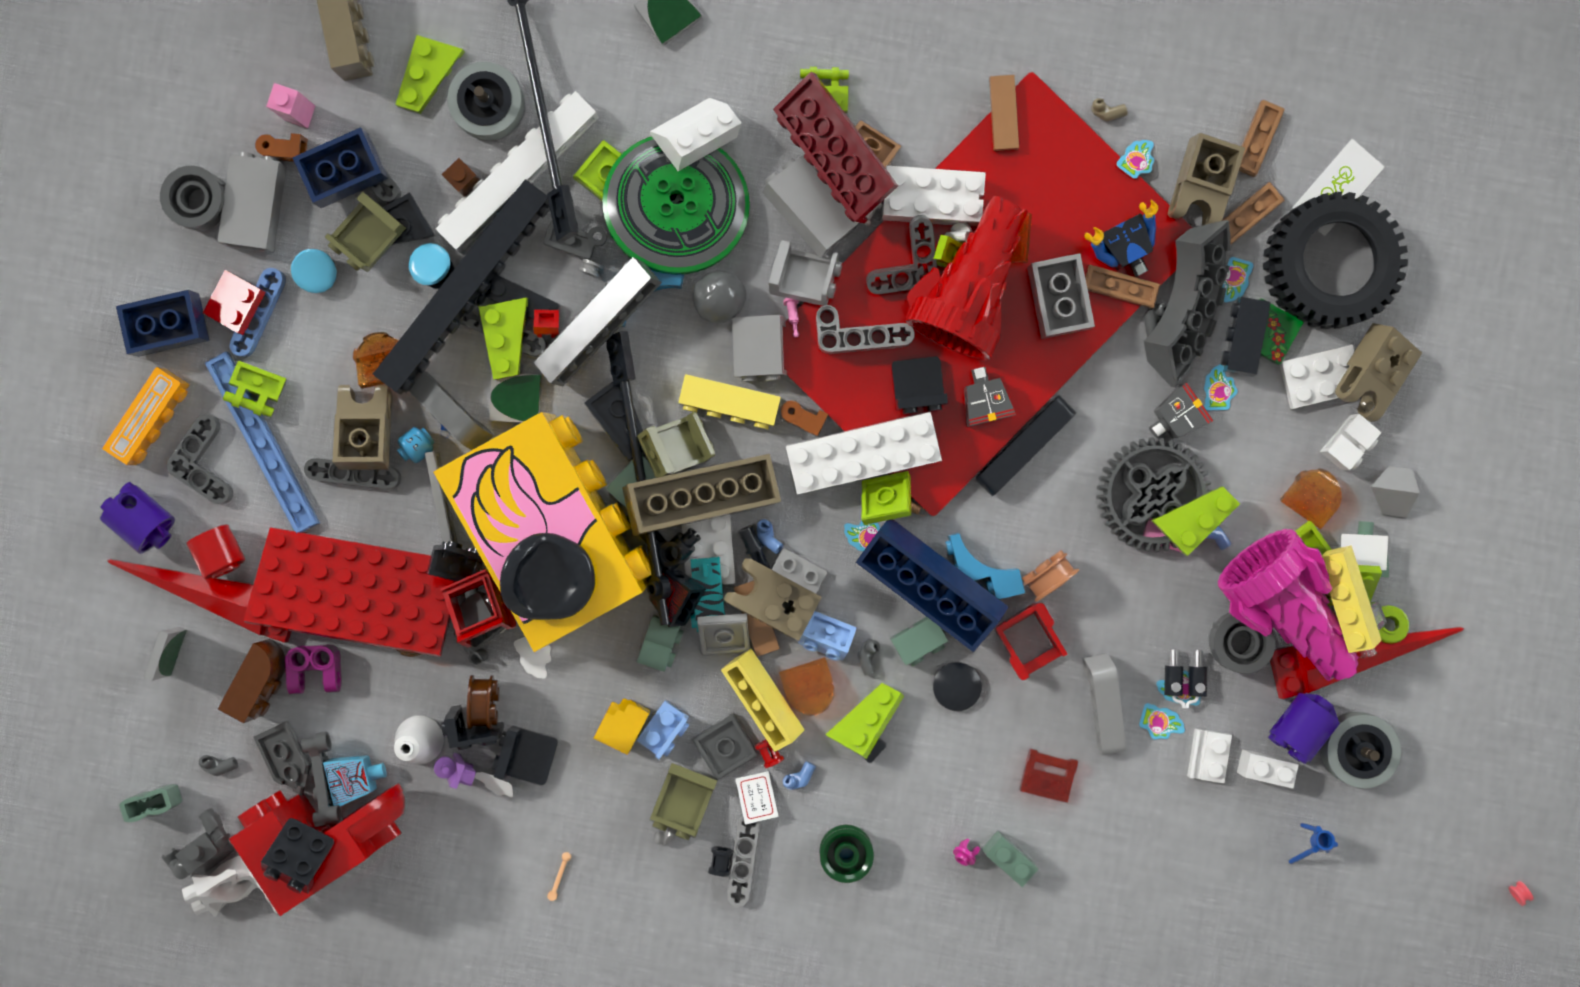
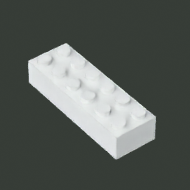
(863, 452)

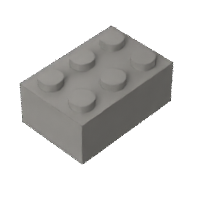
(1060, 296)

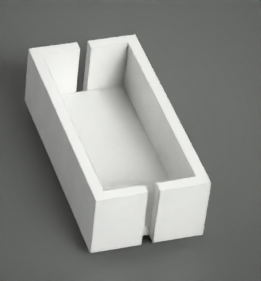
(936, 193)

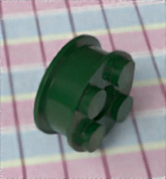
(843, 869)

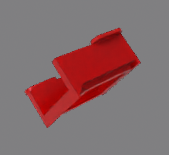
(502, 615)
(1046, 623)

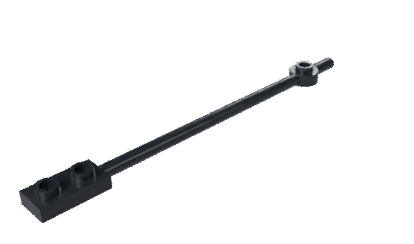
(560, 197)
(622, 373)

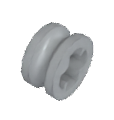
(591, 268)

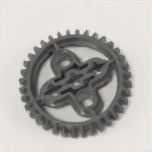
(1145, 502)

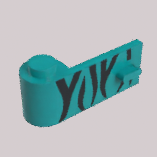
(708, 574)

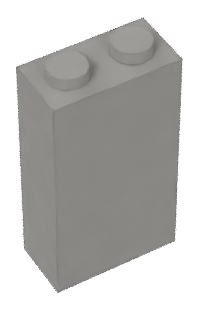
(252, 202)
(808, 205)

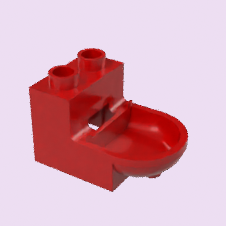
(353, 838)

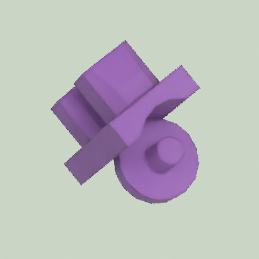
(455, 771)

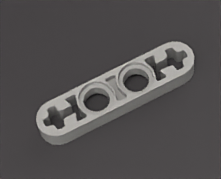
(745, 859)

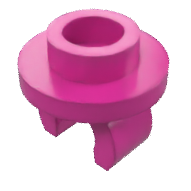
(963, 855)

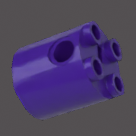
(137, 519)
(1305, 726)

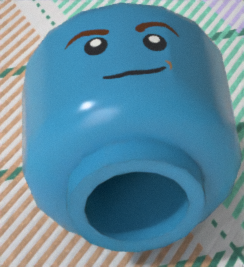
(415, 444)

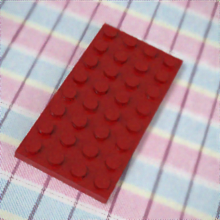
(349, 593)

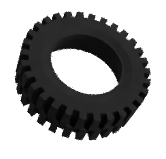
(1288, 268)

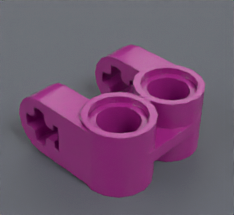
(296, 672)

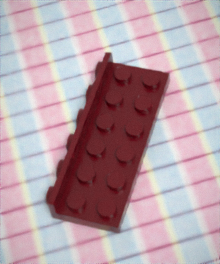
(835, 148)

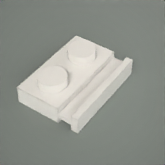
(1209, 755)

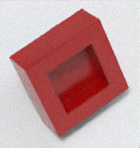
(546, 322)

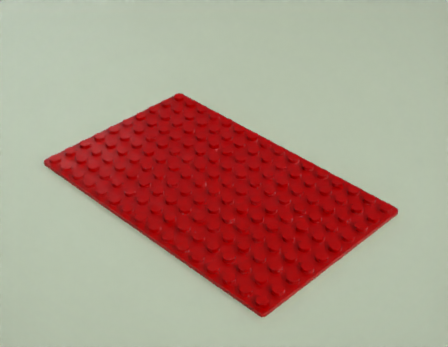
(1069, 187)

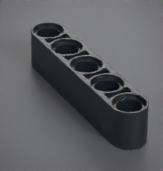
(1026, 445)

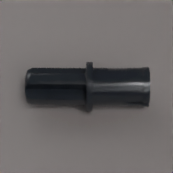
(753, 545)

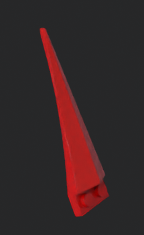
(219, 596)
(1298, 674)

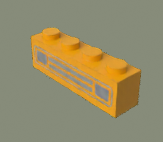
(146, 417)

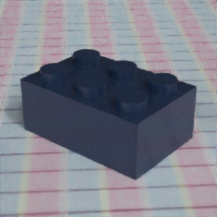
(340, 168)
(162, 323)

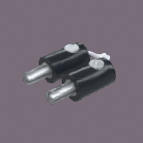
(1174, 678)

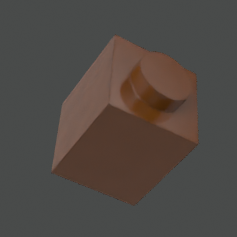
(461, 177)

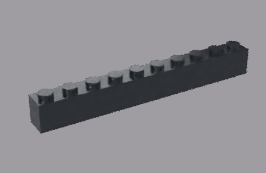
(462, 288)

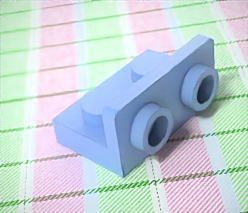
(827, 636)
(663, 729)

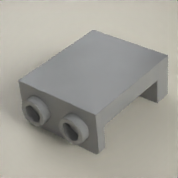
(804, 275)
(758, 347)
(799, 570)

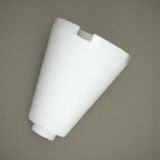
(418, 740)

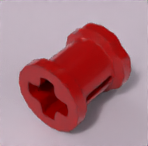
(769, 761)

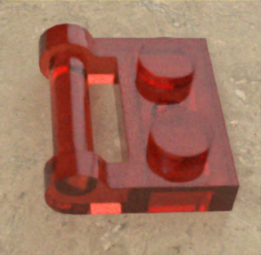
(1047, 783)

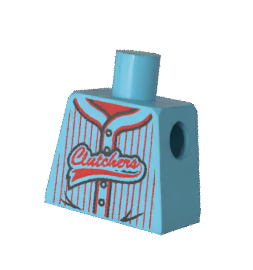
(352, 777)

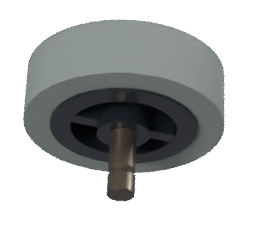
(486, 100)
(1362, 750)

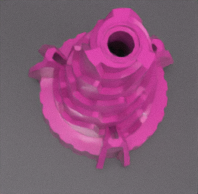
(1284, 587)

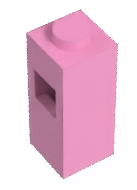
(290, 105)

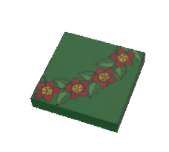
(1279, 334)

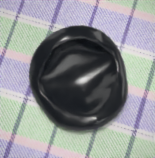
(547, 578)

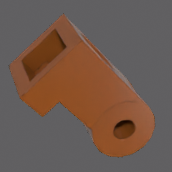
(281, 148)
(795, 415)

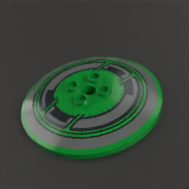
(672, 235)

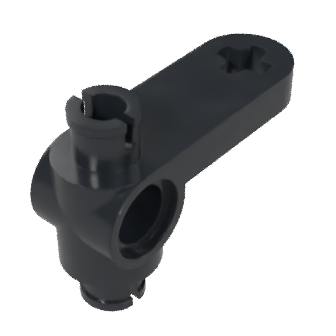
(682, 542)

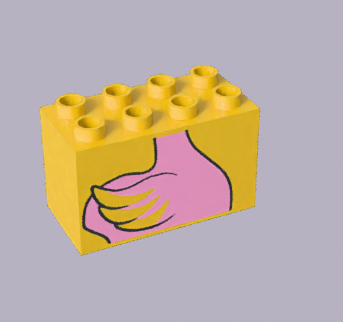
(534, 485)

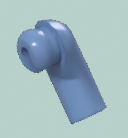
(766, 536)
(1220, 538)
(801, 778)

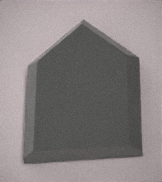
(284, 756)

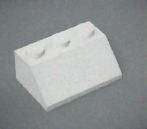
(697, 132)

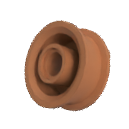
(1049, 575)

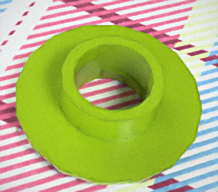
(1401, 625)

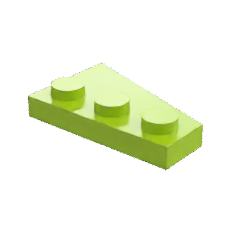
(426, 69)
(503, 334)
(1197, 519)
(867, 721)

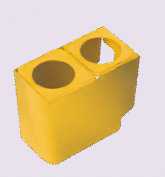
(622, 725)

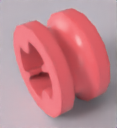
(1521, 893)

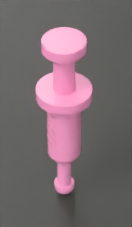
(792, 314)

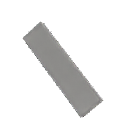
(441, 501)

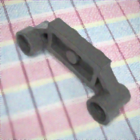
(327, 812)

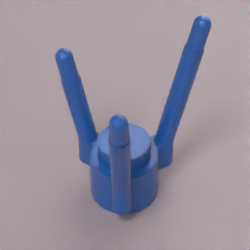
(1319, 841)

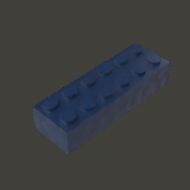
(932, 584)

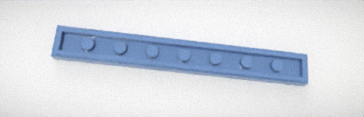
(265, 450)

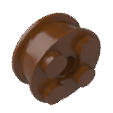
(481, 702)

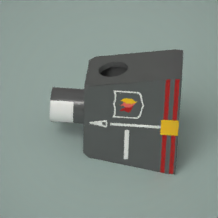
(986, 399)
(1180, 413)

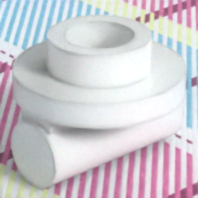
(959, 232)

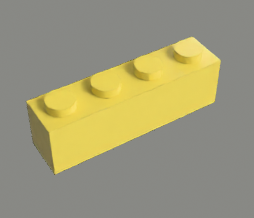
(729, 400)
(1351, 600)
(762, 700)

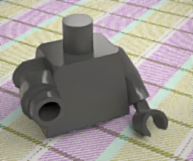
(476, 609)
(202, 852)

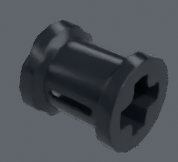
(720, 861)

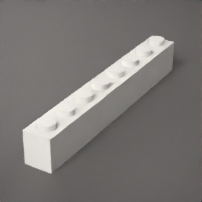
(524, 162)

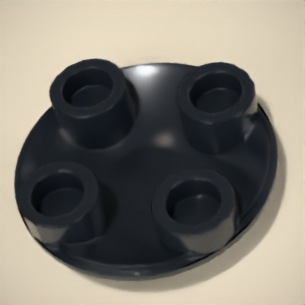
(957, 686)

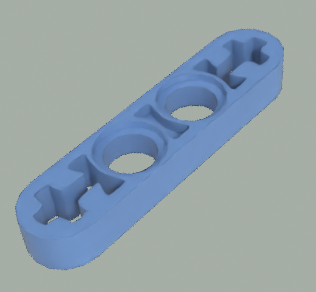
(263, 315)

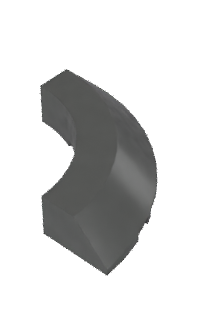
(1192, 303)

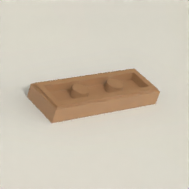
(1004, 112)
(1260, 136)
(1253, 211)
(1121, 286)
(761, 635)

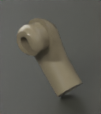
(1107, 113)

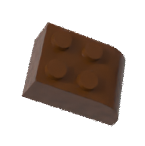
(255, 682)

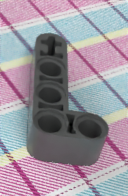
(449, 412)

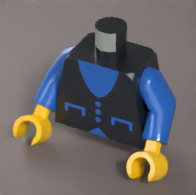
(1128, 241)

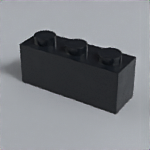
(1245, 336)

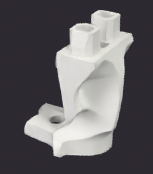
(221, 887)

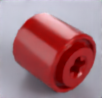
(216, 552)

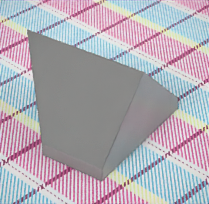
(1396, 491)

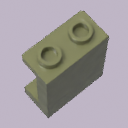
(365, 234)
(676, 445)
(682, 801)

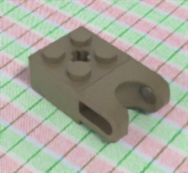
(1204, 186)
(1377, 370)
(360, 422)
(767, 597)

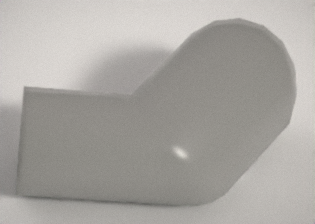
(664, 837)

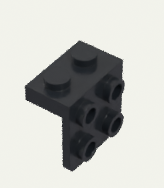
(918, 384)
(453, 562)
(461, 737)
(525, 755)
(296, 855)

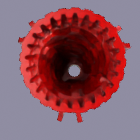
(964, 302)

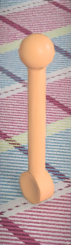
(552, 895)

